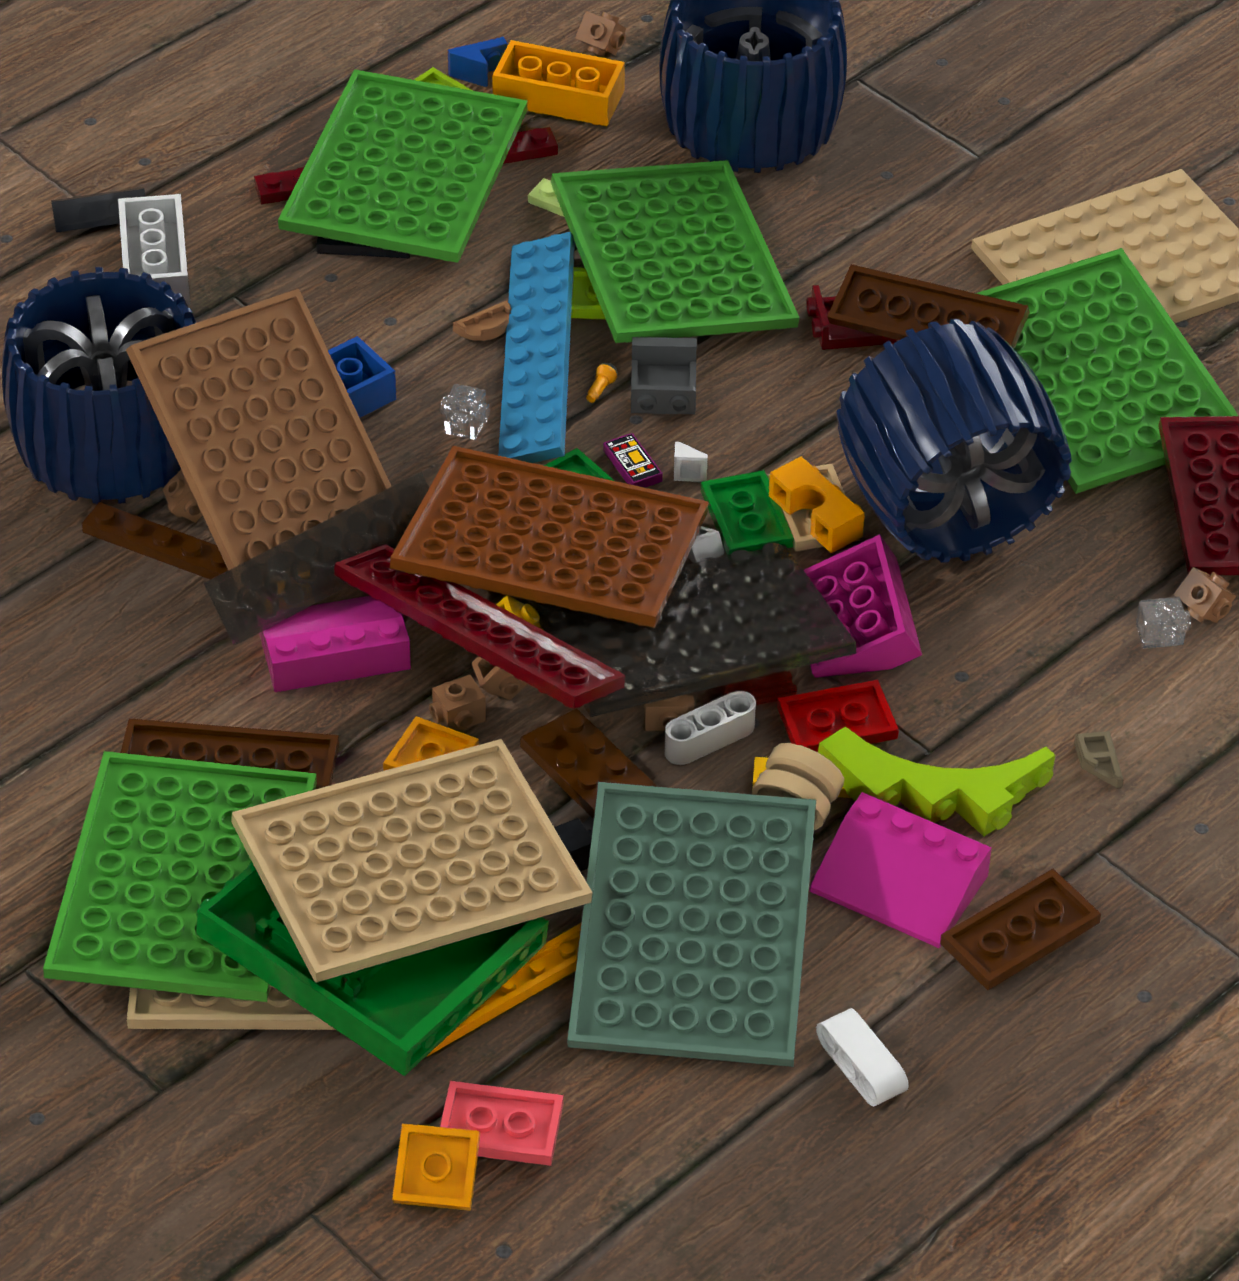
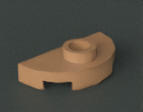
(484, 324)

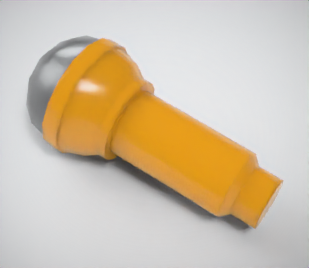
(605, 375)

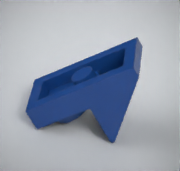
(475, 60)

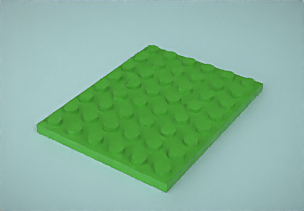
(404, 166)
(673, 251)
(1109, 364)
(145, 863)

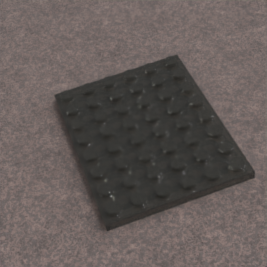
(719, 627)

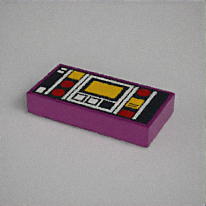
(632, 461)

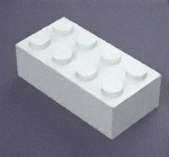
(155, 239)

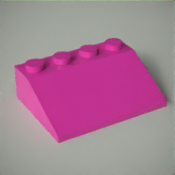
(872, 603)
(336, 644)
(901, 869)

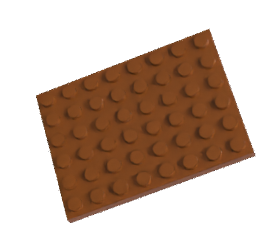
(551, 536)

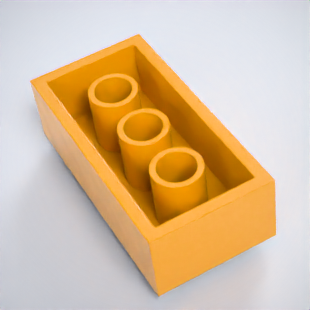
(560, 82)

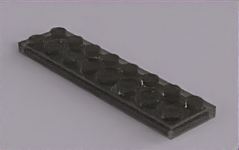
(302, 568)

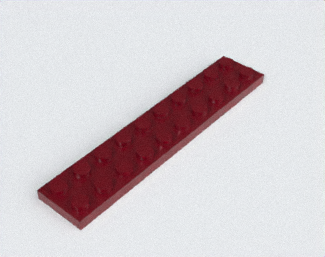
(483, 629)

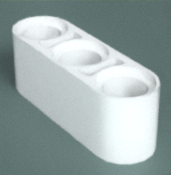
(710, 727)
(862, 1057)

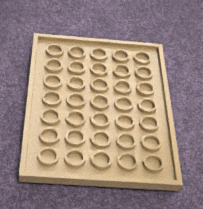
(1162, 224)
(409, 859)

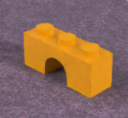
(834, 516)

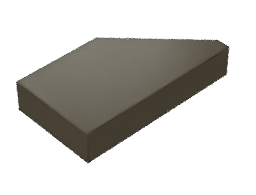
(1099, 756)

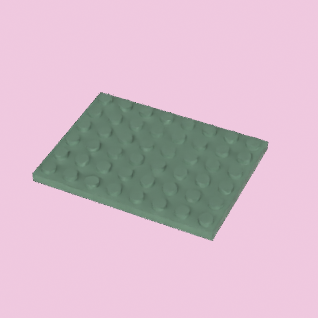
(693, 924)

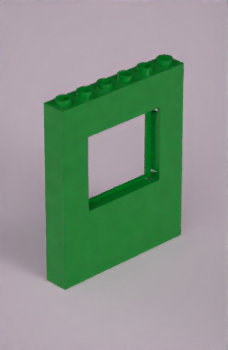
(396, 1006)

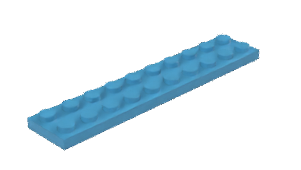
(537, 349)

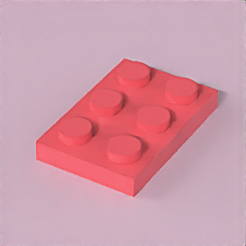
(510, 1121)

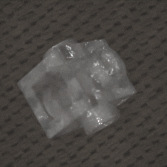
(465, 411)
(1162, 622)

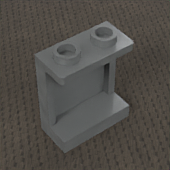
(663, 375)

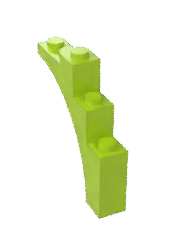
(931, 792)

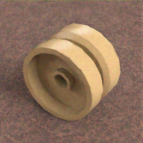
(802, 774)

